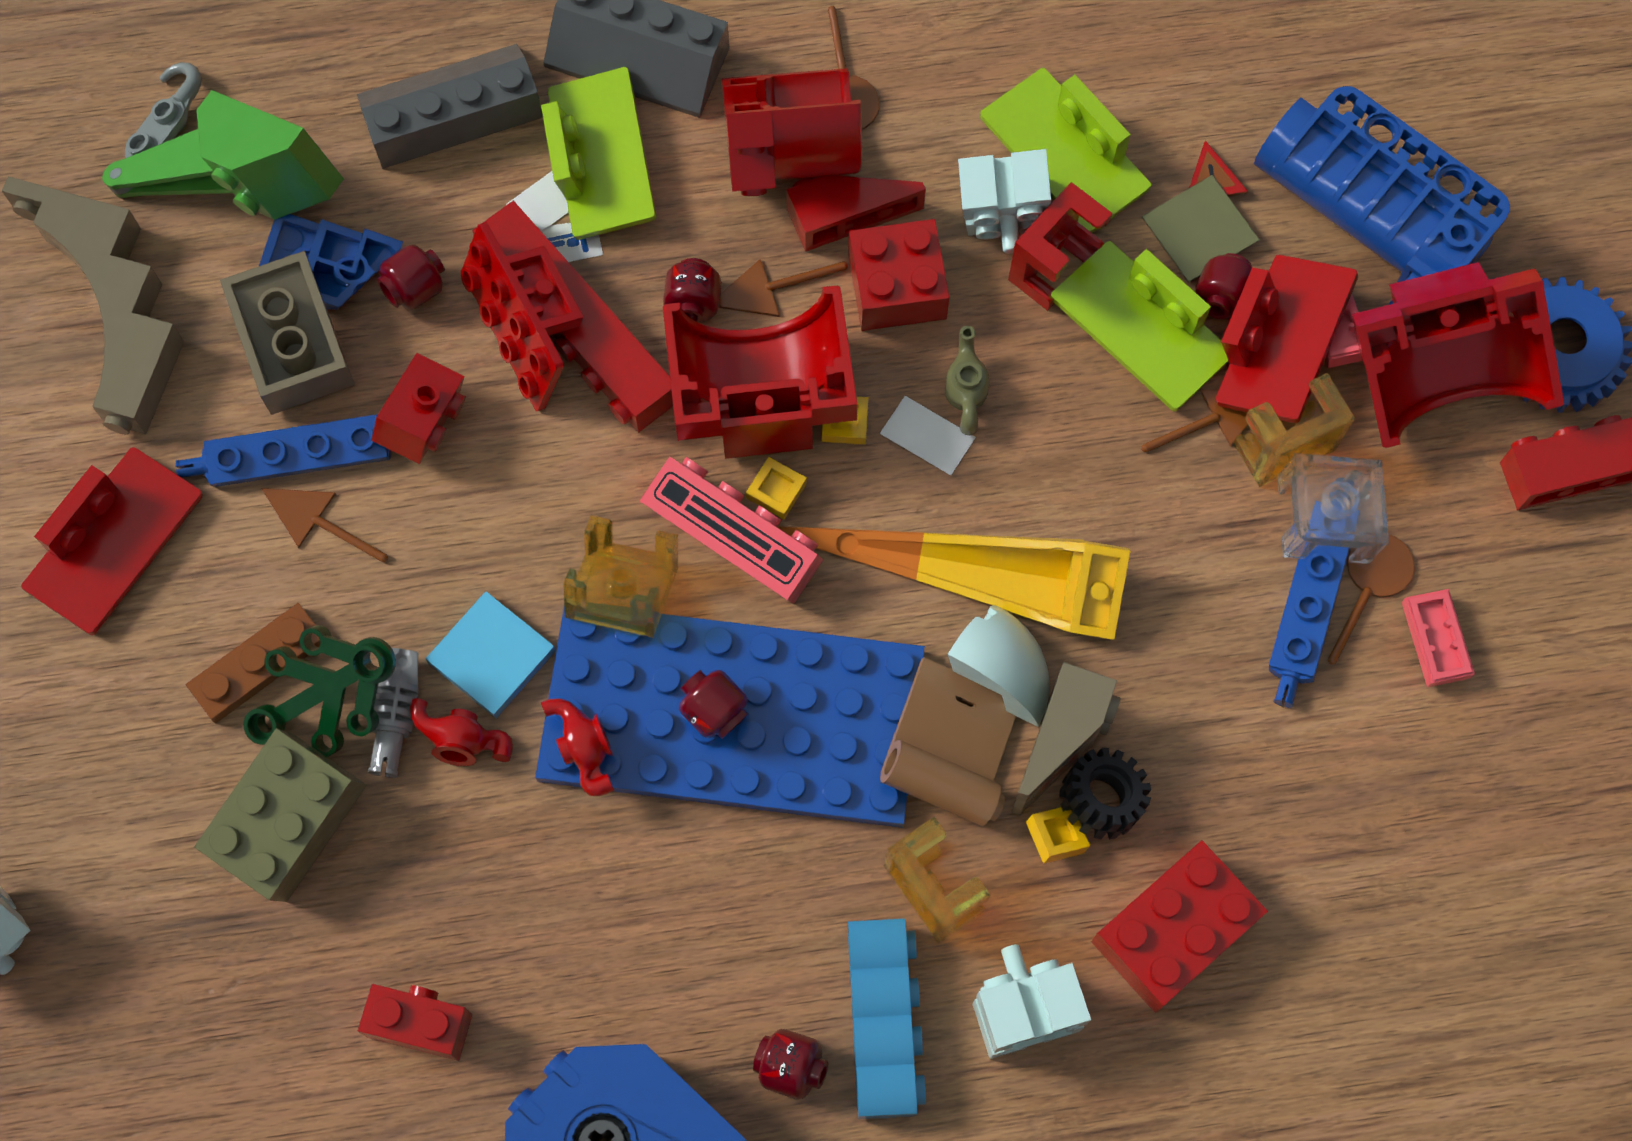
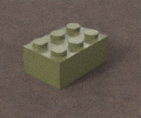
(280, 816)

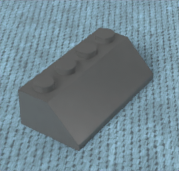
(665, 47)
(450, 105)

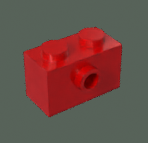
(418, 408)
(415, 1021)

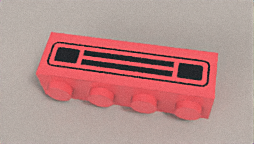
(731, 529)

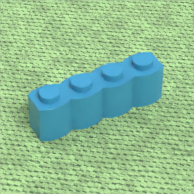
(883, 1019)

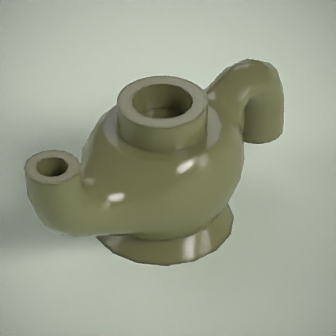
(967, 382)

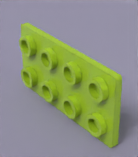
(1078, 133)
(599, 153)
(1144, 321)

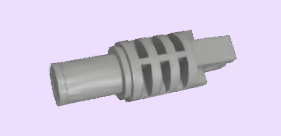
(394, 714)

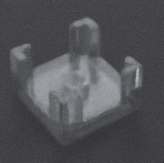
(1335, 505)

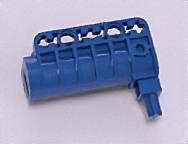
(1378, 192)

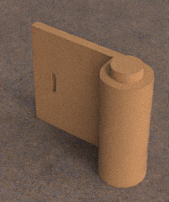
(947, 747)

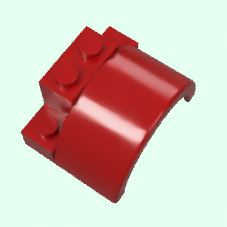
(790, 128)
(1456, 341)
(761, 383)

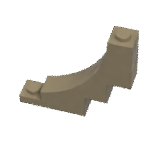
(137, 347)

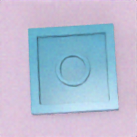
(490, 654)

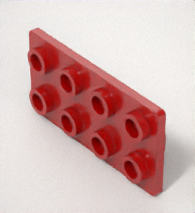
(523, 305)
(1283, 334)
(107, 537)

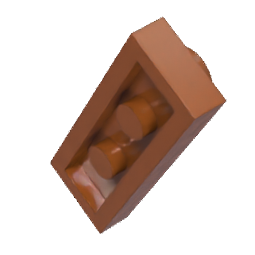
(243, 670)

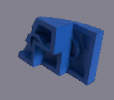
(338, 255)

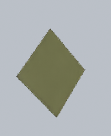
(1199, 227)

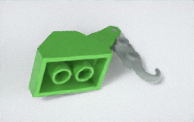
(235, 150)

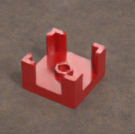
(1056, 228)

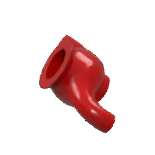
(459, 736)
(582, 743)

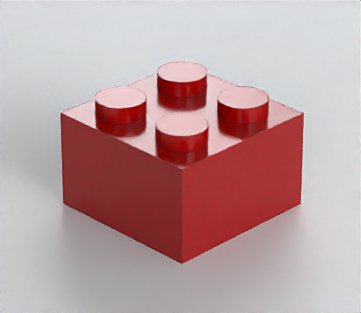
(898, 274)

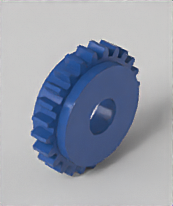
(1602, 362)

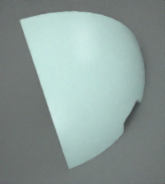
(1006, 660)

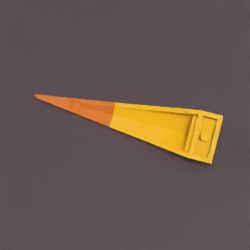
(1045, 579)

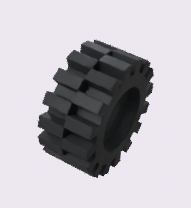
(1119, 776)

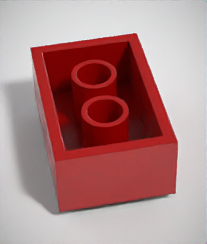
(1178, 926)

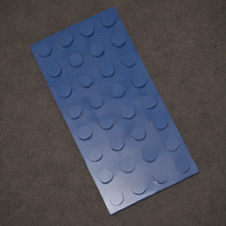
(812, 729)

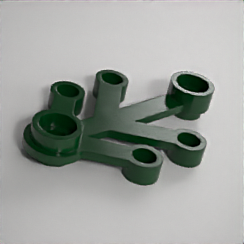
(328, 687)

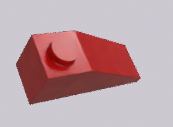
(833, 205)

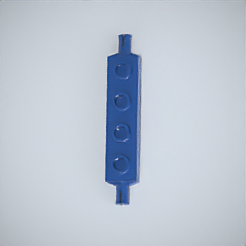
(286, 452)
(1306, 619)

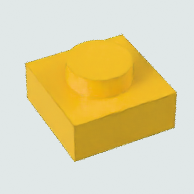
(849, 432)
(776, 488)
(1056, 836)

